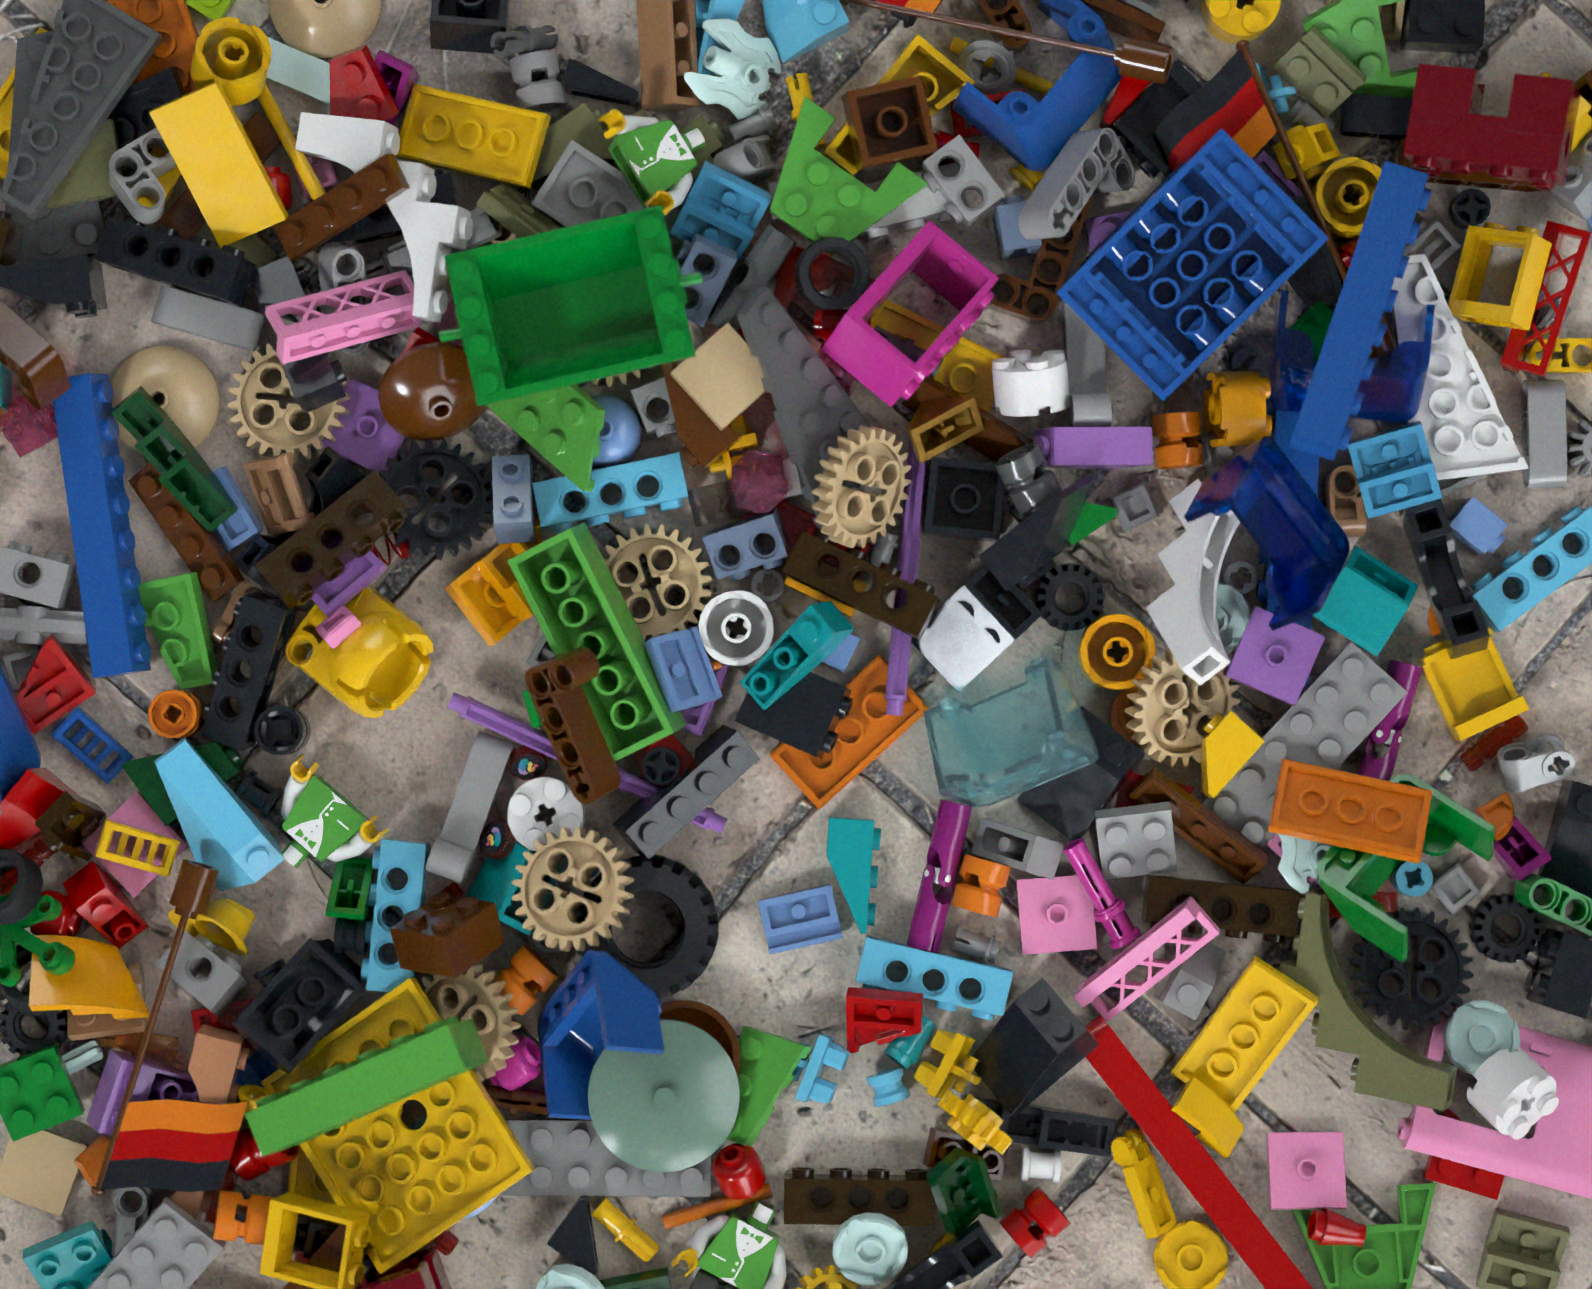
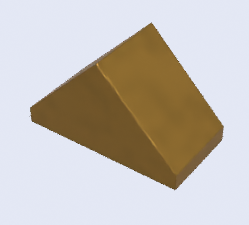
(943, 424)

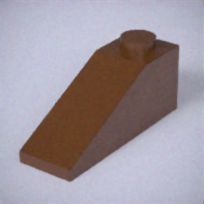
(696, 431)

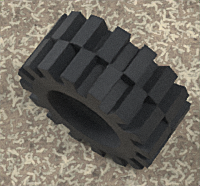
(1086, 581)
(1482, 929)
(23, 1044)

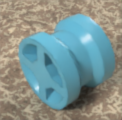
(1406, 874)
(888, 1086)

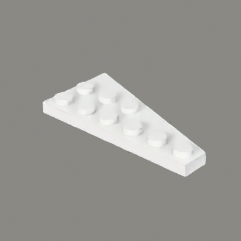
(1456, 404)

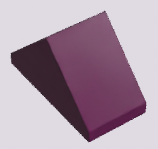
(399, 79)
(1519, 852)

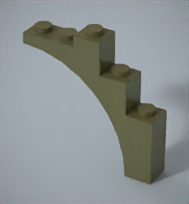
(585, 129)
(1384, 1065)

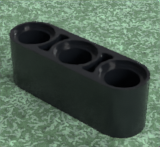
(1375, 116)

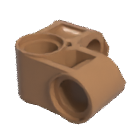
(1345, 507)

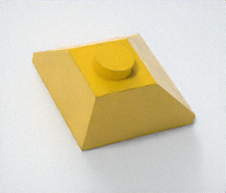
(1225, 751)

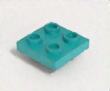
(70, 1258)

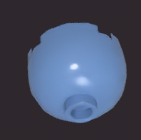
(620, 432)

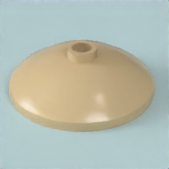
(325, 27)
(185, 381)

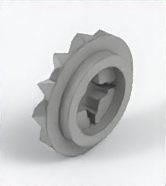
(999, 76)

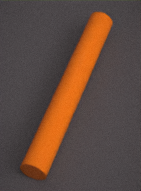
(712, 1208)

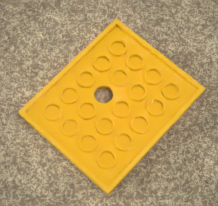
(407, 1177)

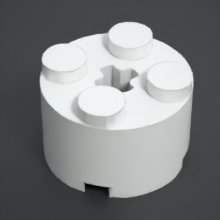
(1030, 383)
(731, 607)
(527, 804)
(1513, 1092)

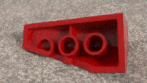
(26, 804)

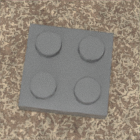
(1136, 840)

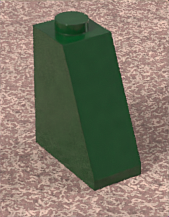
(147, 779)

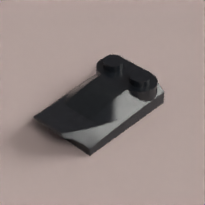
(300, 1003)

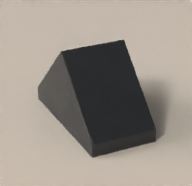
(576, 1237)

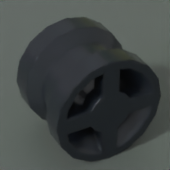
(1477, 208)
(654, 770)
(350, 936)

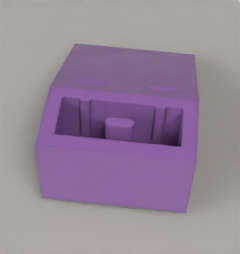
(153, 1083)

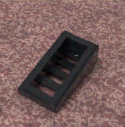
(589, 83)

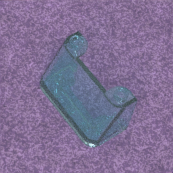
(1010, 738)

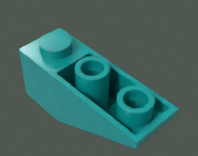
(797, 652)
(850, 856)

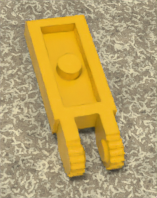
(1144, 1183)

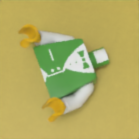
(653, 157)
(322, 819)
(738, 1250)

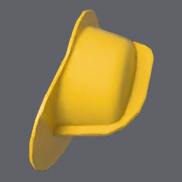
(223, 924)

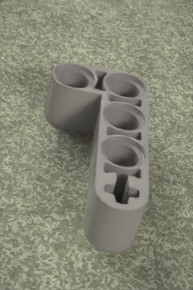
(1086, 165)
(145, 179)
(1086, 373)
(471, 808)

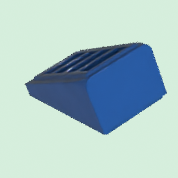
(59, 733)

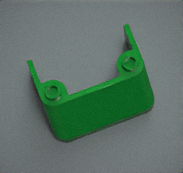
(1355, 876)

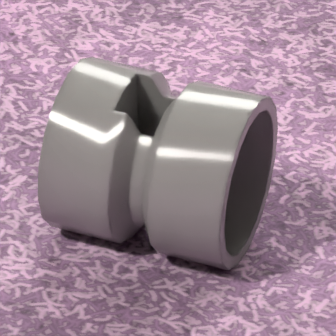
(543, 94)

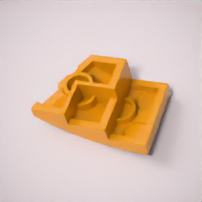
(491, 593)
(92, 986)

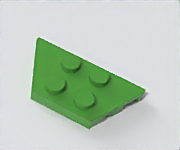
(561, 427)

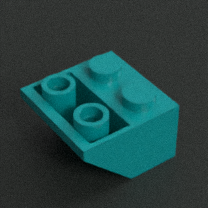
(1367, 601)
(495, 885)

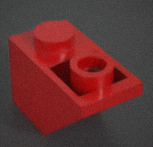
(104, 905)

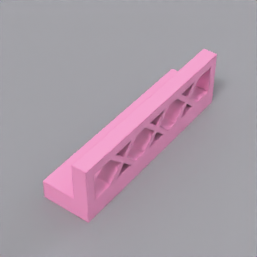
(350, 323)
(1137, 954)

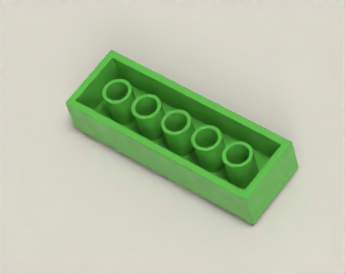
(583, 608)
(366, 1084)

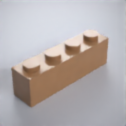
(665, 53)

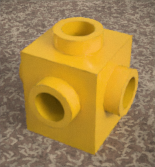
(1312, 147)

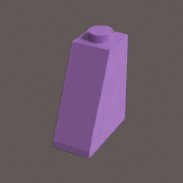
(1096, 447)

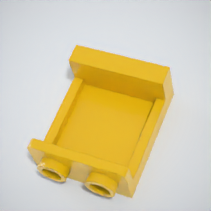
(1470, 689)

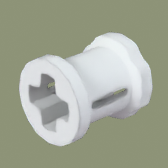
(1040, 1165)

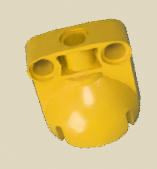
(377, 662)

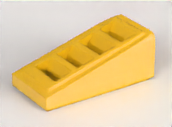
(126, 830)

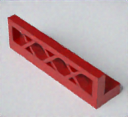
(1519, 339)

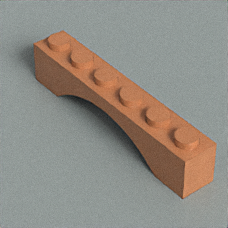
(214, 1070)

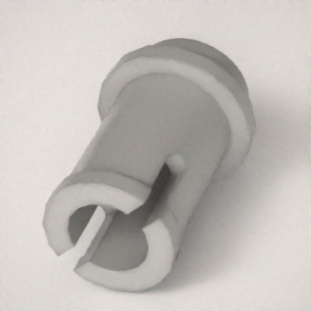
(1308, 115)
(754, 126)
(882, 550)
(979, 946)

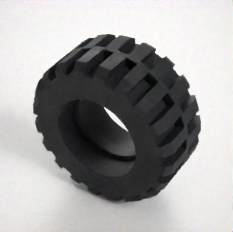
(698, 922)

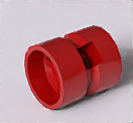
(248, 1160)
(1045, 1213)

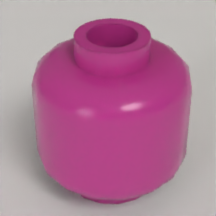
(521, 1067)

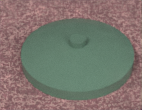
(665, 1106)

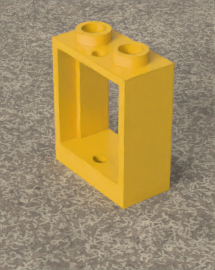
(1472, 271)
(281, 1235)

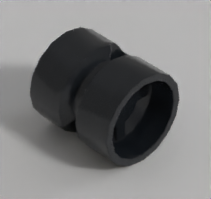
(282, 730)

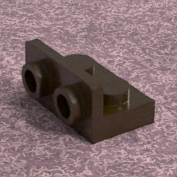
(68, 823)

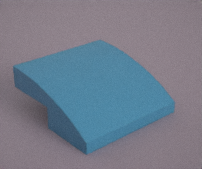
(721, 209)
(1394, 469)

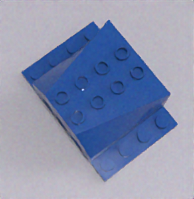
(1191, 264)

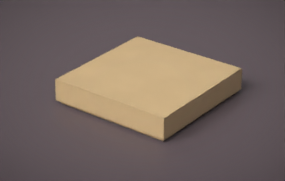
(722, 376)
(41, 1170)

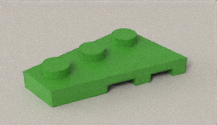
(181, 626)
(763, 1072)

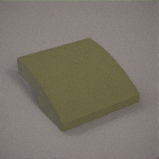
(89, 174)
(1521, 1252)

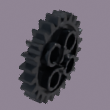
(460, 519)
(1444, 974)

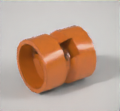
(1177, 440)
(176, 713)
(980, 885)
(525, 978)
(255, 1220)

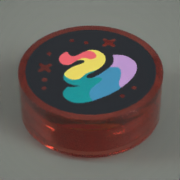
(527, 763)
(496, 840)

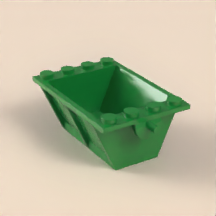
(570, 305)

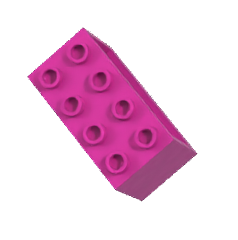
(950, 273)

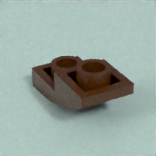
(942, 1142)

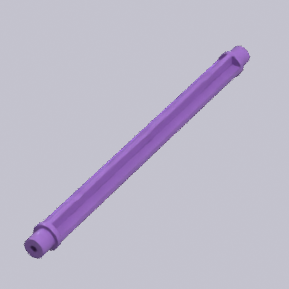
(908, 564)
(540, 742)

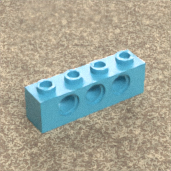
(667, 469)
(1501, 611)
(412, 858)
(993, 979)

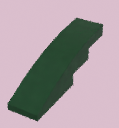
(176, 459)

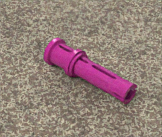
(1113, 908)

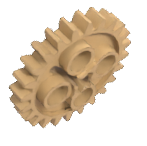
(281, 432)
(870, 459)
(683, 572)
(1179, 708)
(584, 857)
(477, 997)

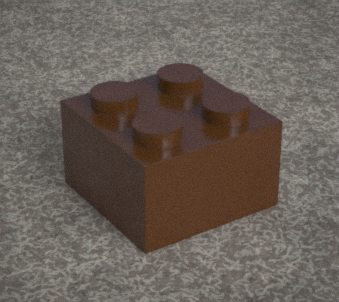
(889, 122)
(447, 935)

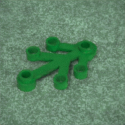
(53, 956)

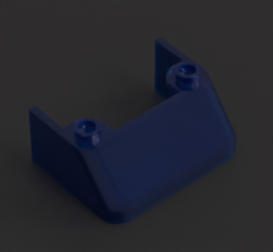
(1389, 394)
(1286, 523)

